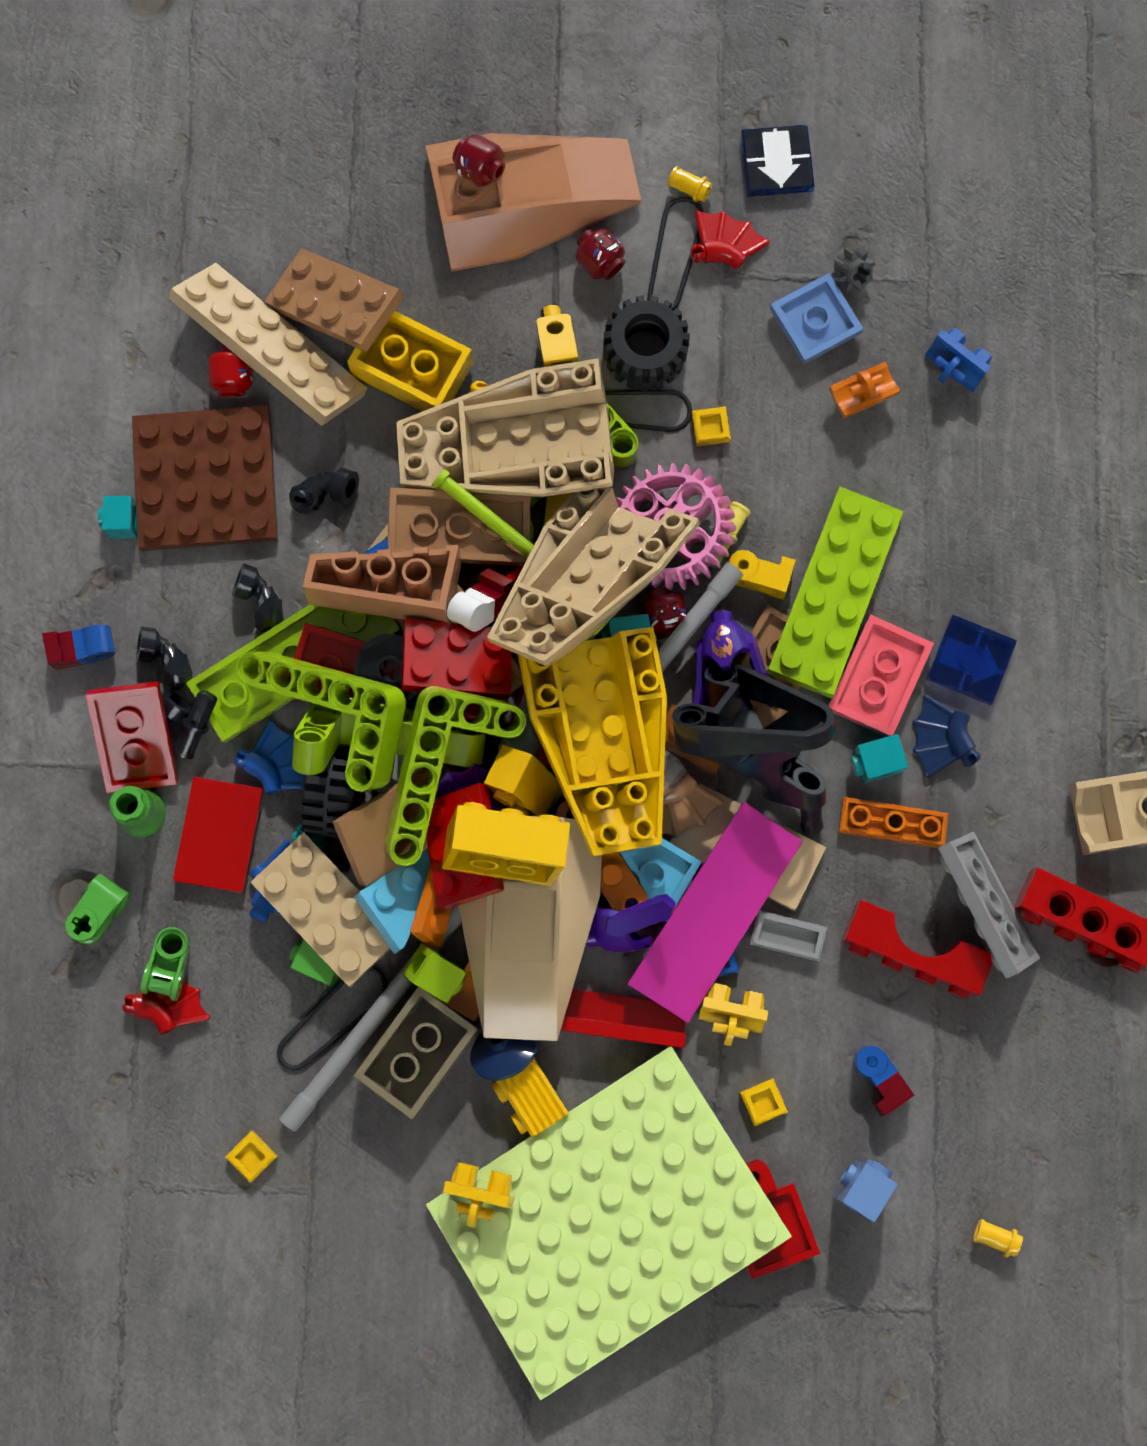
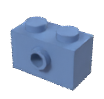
(865, 1188)

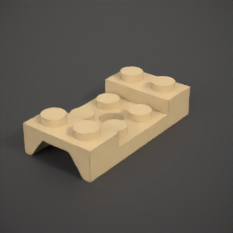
(1110, 812)

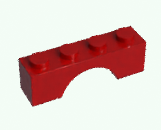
(874, 932)

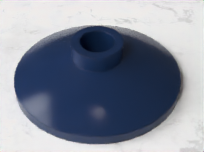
(501, 1058)

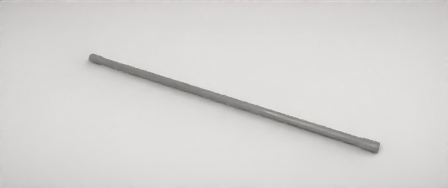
(307, 1100)

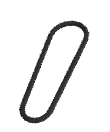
(658, 250)
(656, 392)
(311, 1013)

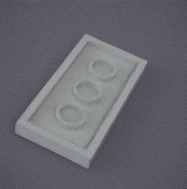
(989, 905)

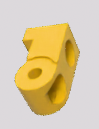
(763, 575)

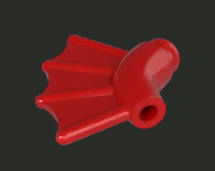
(725, 240)
(165, 1012)

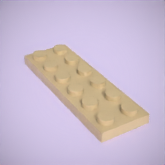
(268, 343)

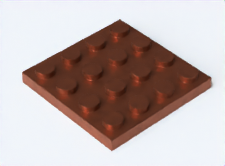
(204, 478)

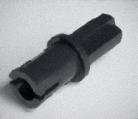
(195, 724)

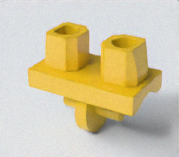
(733, 1018)
(463, 1185)

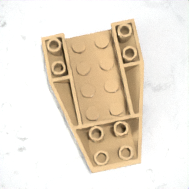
(515, 437)
(584, 572)
(530, 946)

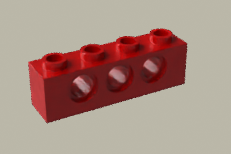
(1109, 917)

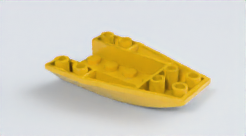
(605, 736)

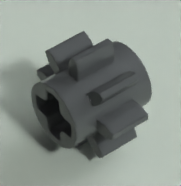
(853, 269)

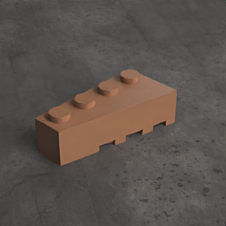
(386, 582)

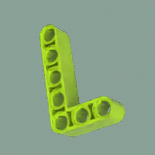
(335, 695)
(326, 728)
(433, 758)

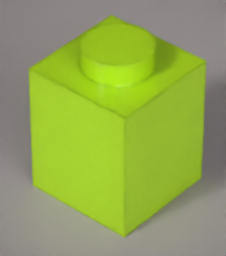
(435, 973)

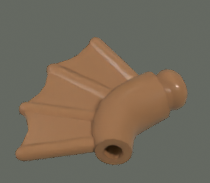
(687, 806)

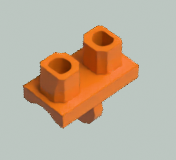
(864, 390)

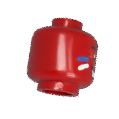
(229, 373)

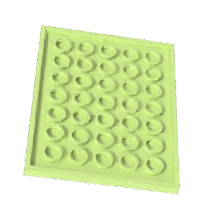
(611, 1223)

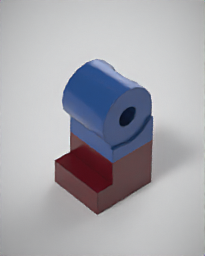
(78, 646)
(892, 1089)

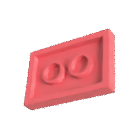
(880, 676)

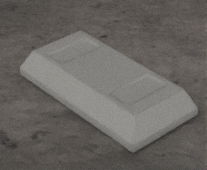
(788, 936)

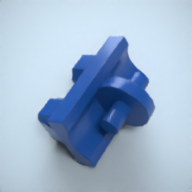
(957, 360)

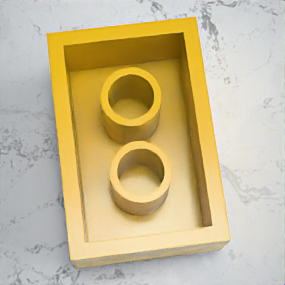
(413, 363)
(506, 844)

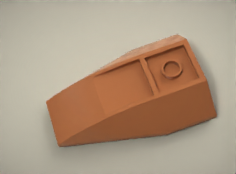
(543, 196)

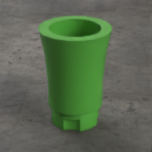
(146, 818)

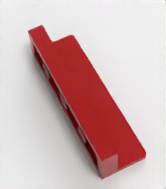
(623, 1019)

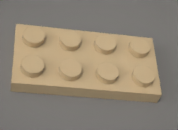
(322, 908)

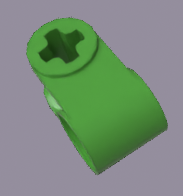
(99, 907)
(166, 971)

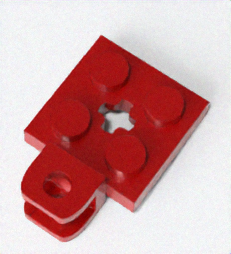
(790, 1210)

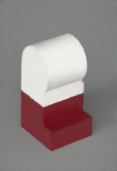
(482, 602)

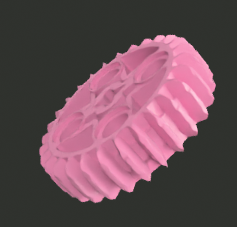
(711, 499)

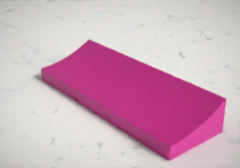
(715, 912)

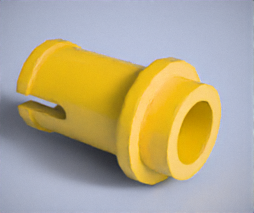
(690, 184)
(998, 1238)

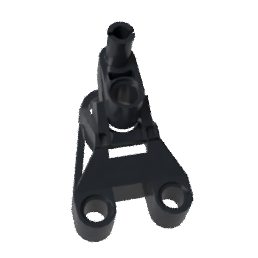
(733, 730)

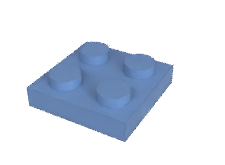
(816, 318)

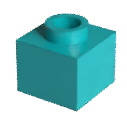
(118, 517)

